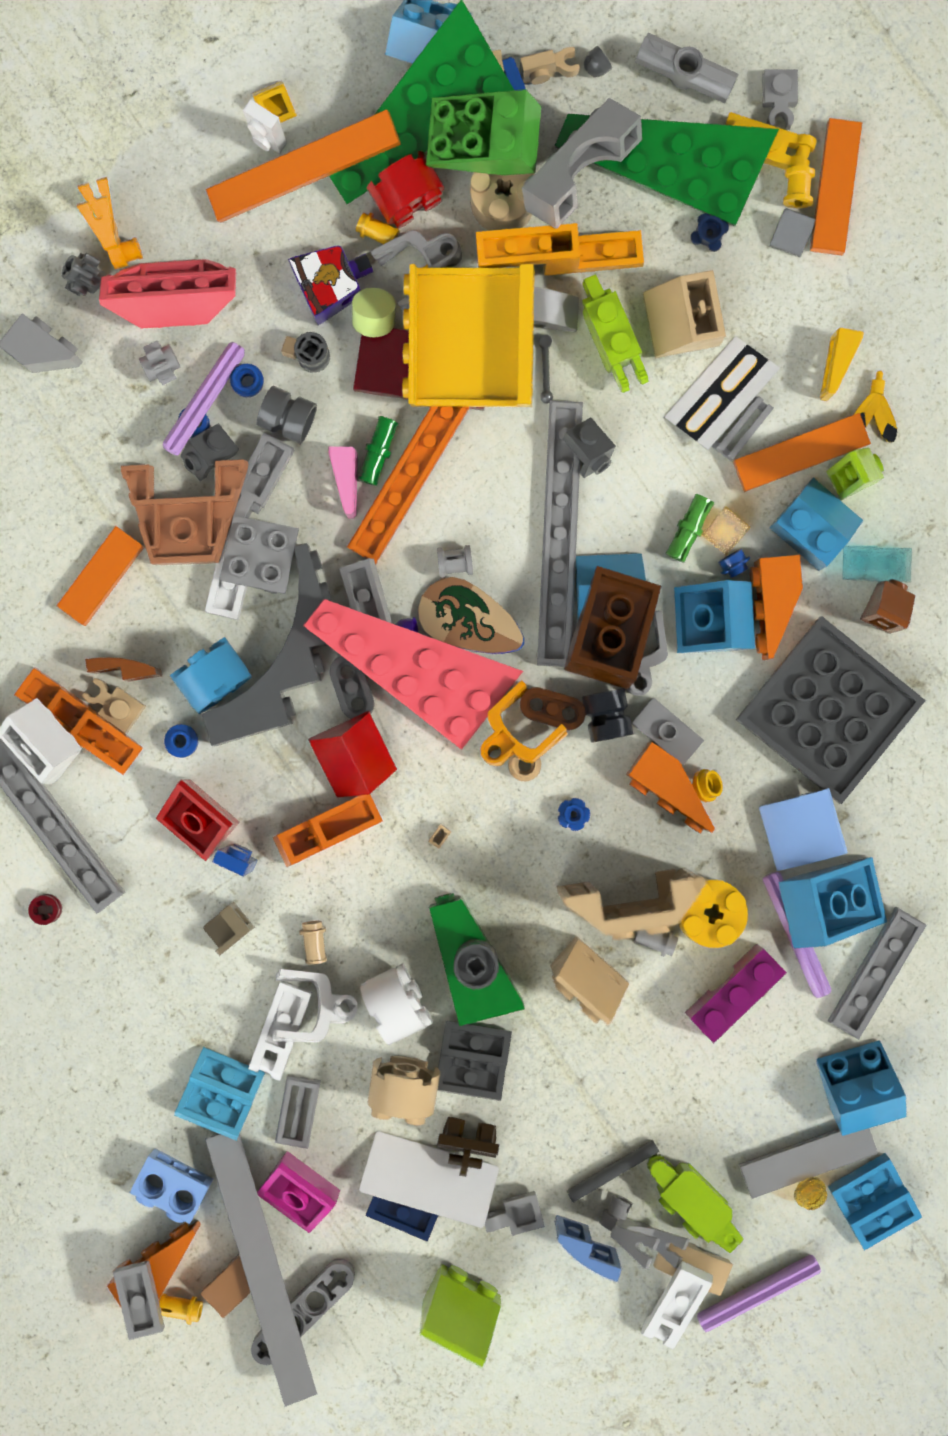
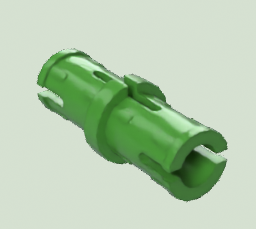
(689, 528)

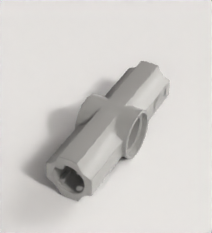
(667, 57)

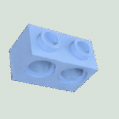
(175, 1177)

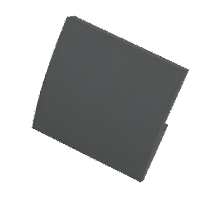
(473, 1060)

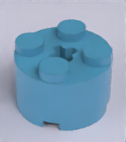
(211, 676)

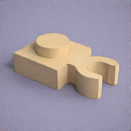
(118, 707)

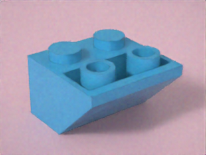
(414, 27)
(862, 1088)

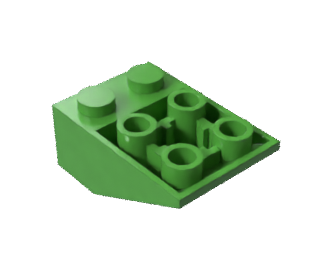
(485, 133)

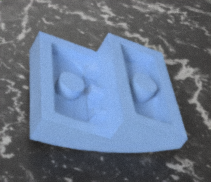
(803, 829)

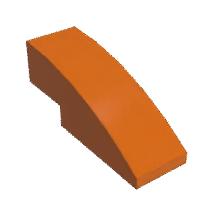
(327, 829)

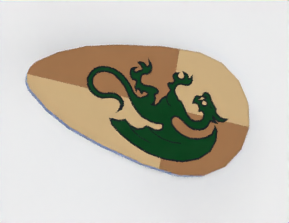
(468, 618)

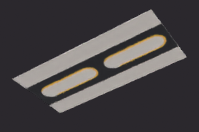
(722, 392)

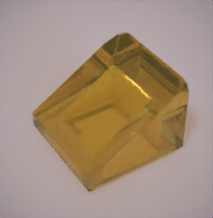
(725, 530)

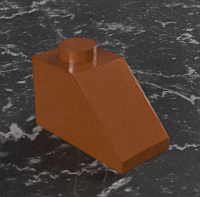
(889, 607)

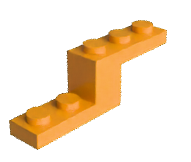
(559, 249)

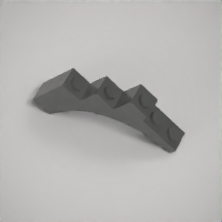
(264, 703)

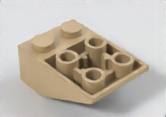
(590, 979)

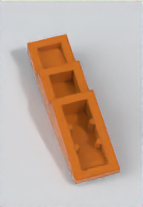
(81, 721)

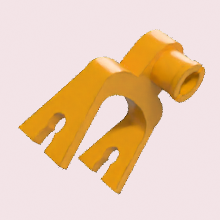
(105, 225)
(504, 741)

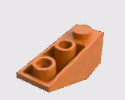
(778, 590)
(667, 779)
(163, 1257)

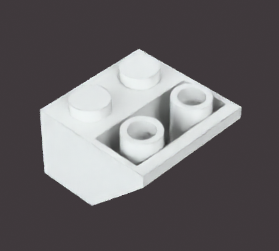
(39, 741)

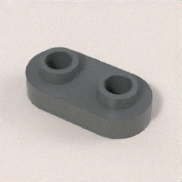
(351, 688)

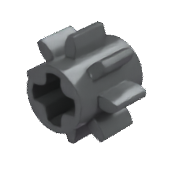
(82, 274)

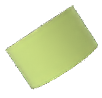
(373, 312)

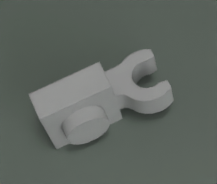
(520, 1213)

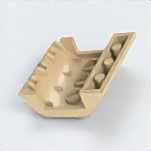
(675, 893)

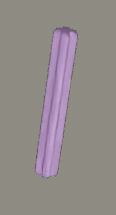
(203, 398)
(806, 956)
(758, 1293)

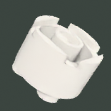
(395, 1004)

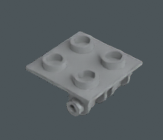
(259, 554)

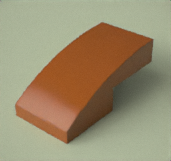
(130, 669)

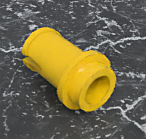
(375, 229)
(181, 1308)

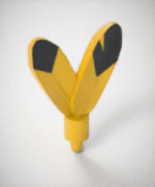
(877, 406)

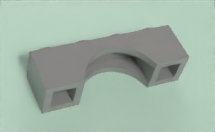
(606, 135)

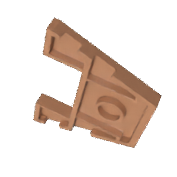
(187, 527)

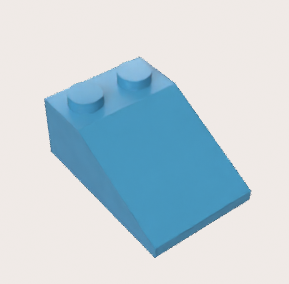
(832, 903)

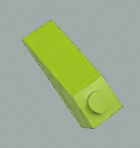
(855, 472)

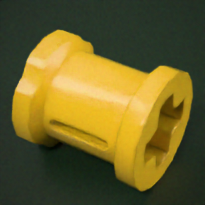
(799, 186)

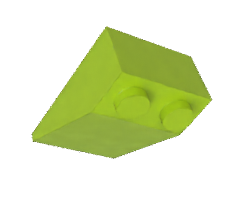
(460, 1314)

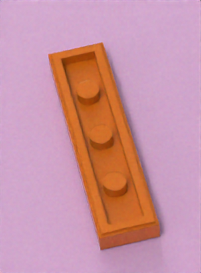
(836, 186)
(801, 452)

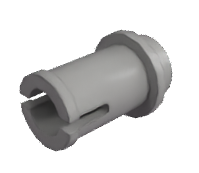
(661, 942)

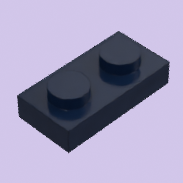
(402, 1217)

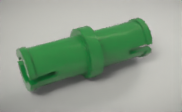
(377, 450)

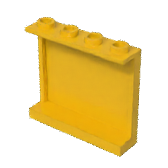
(469, 336)

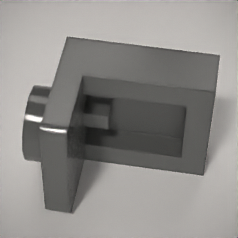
(590, 446)
(205, 449)

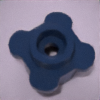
(712, 223)

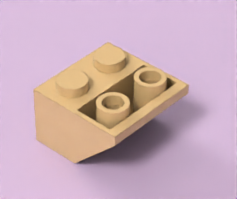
(684, 315)

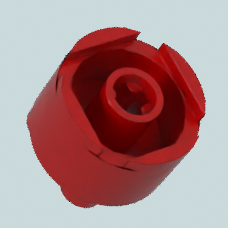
(405, 189)

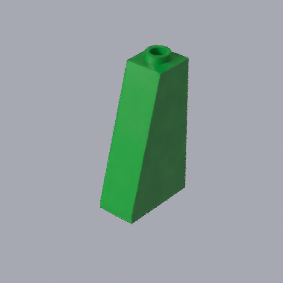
(454, 926)

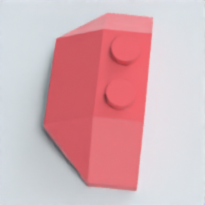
(169, 292)

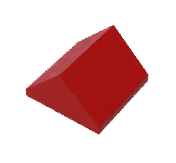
(353, 756)
(196, 818)

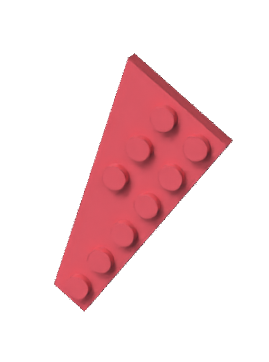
(430, 677)

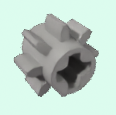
(159, 362)

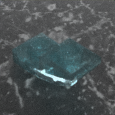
(876, 564)

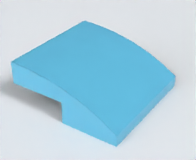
(219, 1094)

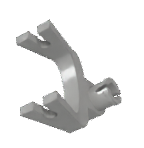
(432, 251)
(652, 659)
(631, 1234)

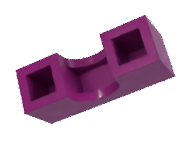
(730, 1001)

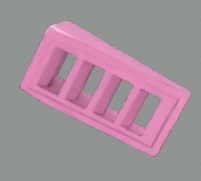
(345, 465)

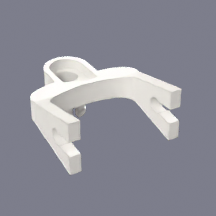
(328, 1007)

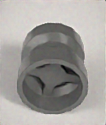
(313, 359)

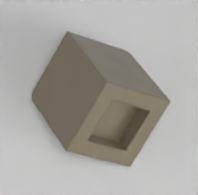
(228, 927)

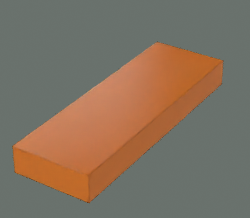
(100, 576)

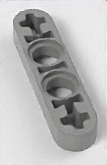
(307, 1315)

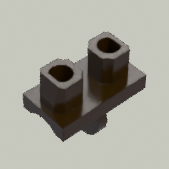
(483, 1144)

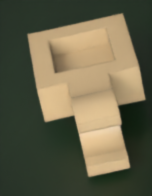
(543, 65)

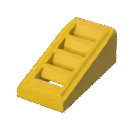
(840, 354)

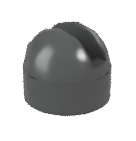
(597, 63)

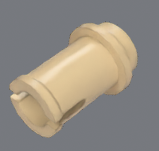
(314, 941)

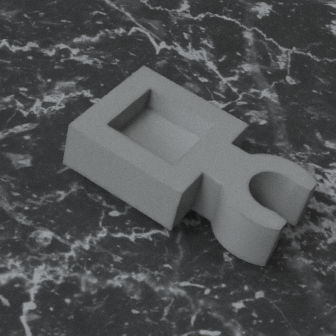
(780, 92)

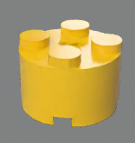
(730, 920)

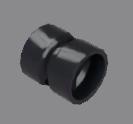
(607, 715)

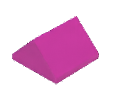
(299, 1192)

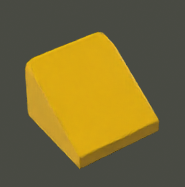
(275, 100)

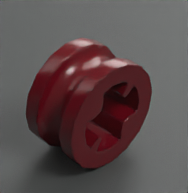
(41, 918)

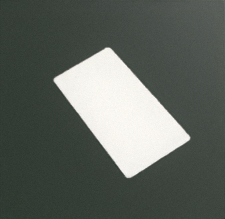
(425, 1181)

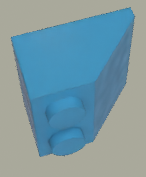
(816, 524)
(714, 617)

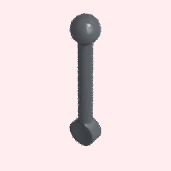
(545, 342)

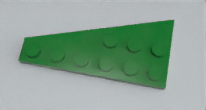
(451, 64)
(692, 162)

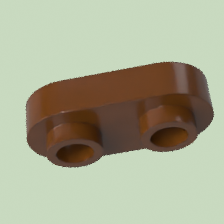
(552, 708)

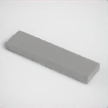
(877, 972)
(806, 1160)

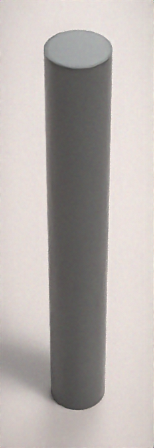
(613, 1171)

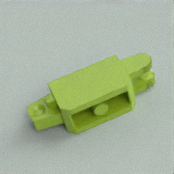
(612, 333)
(696, 1201)

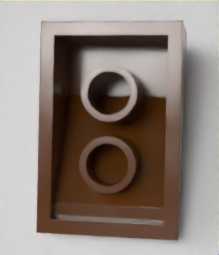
(613, 628)

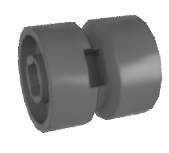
(285, 414)
(476, 964)

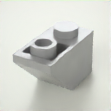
(36, 349)

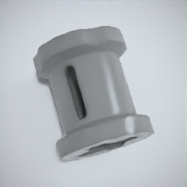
(455, 561)

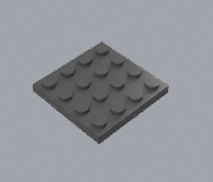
(830, 709)

